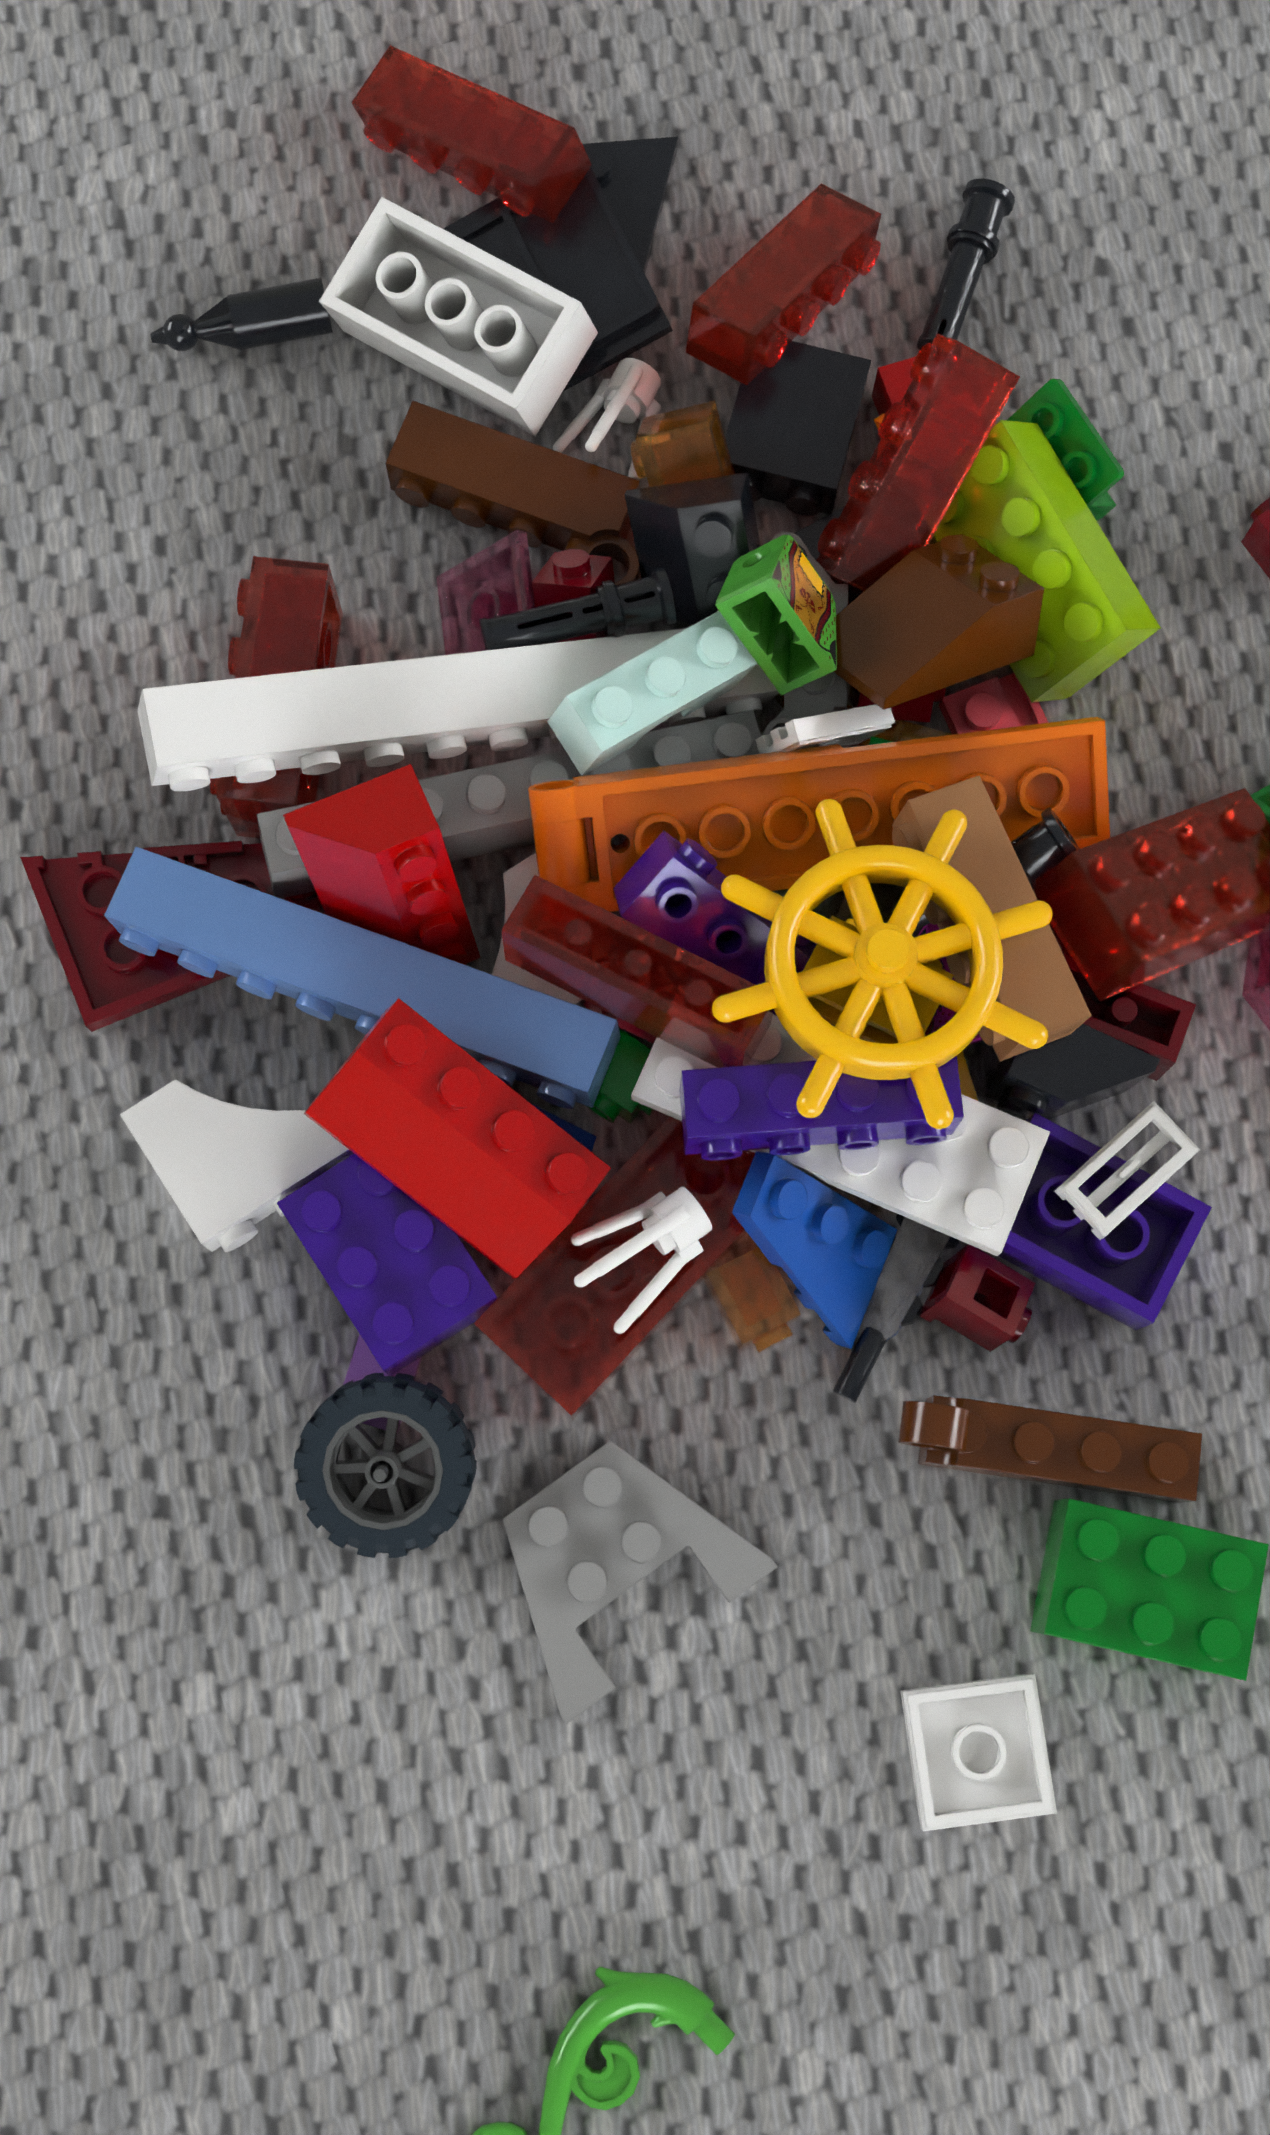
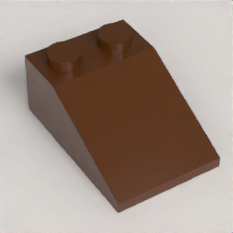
(937, 622)

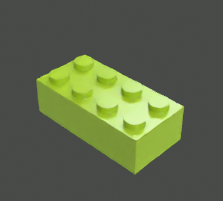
(1033, 517)

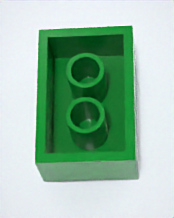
(1150, 1588)

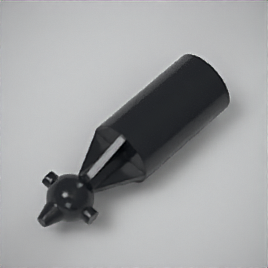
(253, 319)

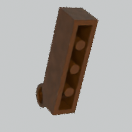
(511, 485)
(1053, 1447)

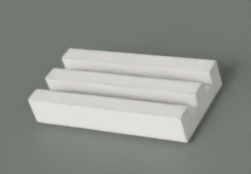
(839, 727)
(1086, 1206)

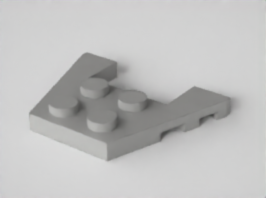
(597, 1538)

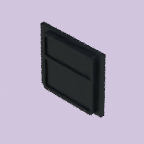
(582, 257)

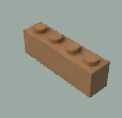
(1034, 968)

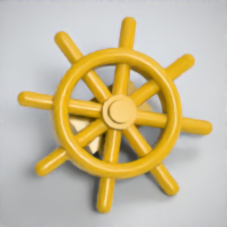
(873, 973)

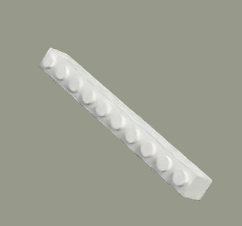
(387, 710)

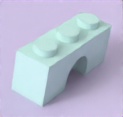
(645, 691)

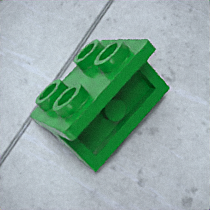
(1075, 443)

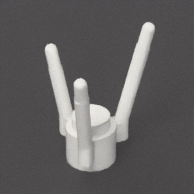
(624, 398)
(670, 1224)

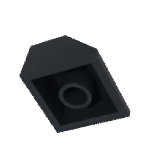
(694, 535)
(1068, 1074)

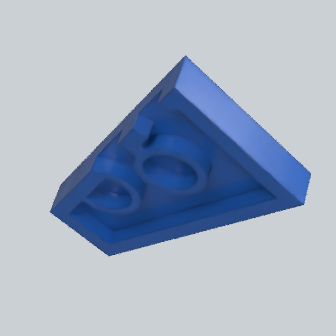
(818, 1239)

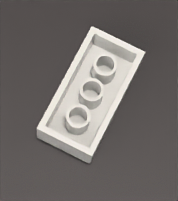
(459, 316)

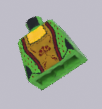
(782, 613)

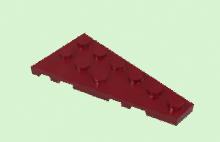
(102, 972)

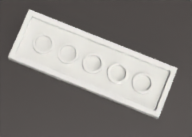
(955, 1186)

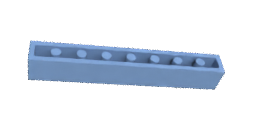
(359, 975)

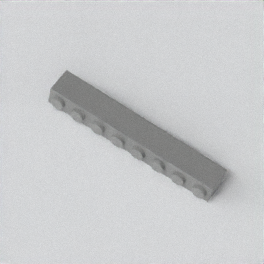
(490, 804)

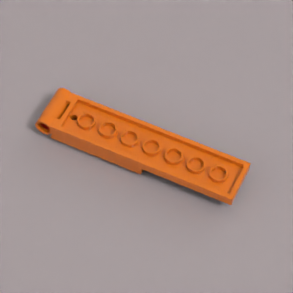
(762, 807)

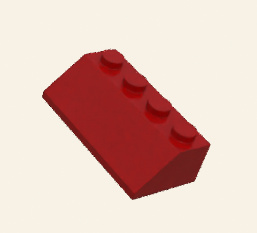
(385, 864)
(457, 1139)

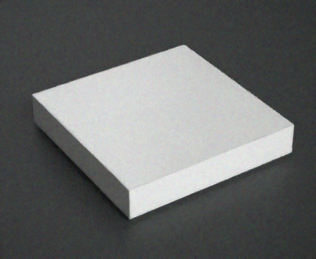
(978, 1752)

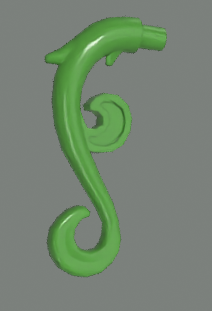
(623, 1994)

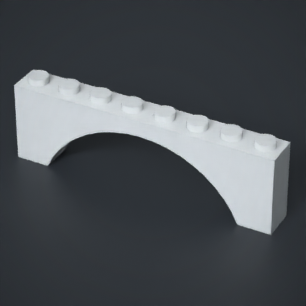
(237, 1161)

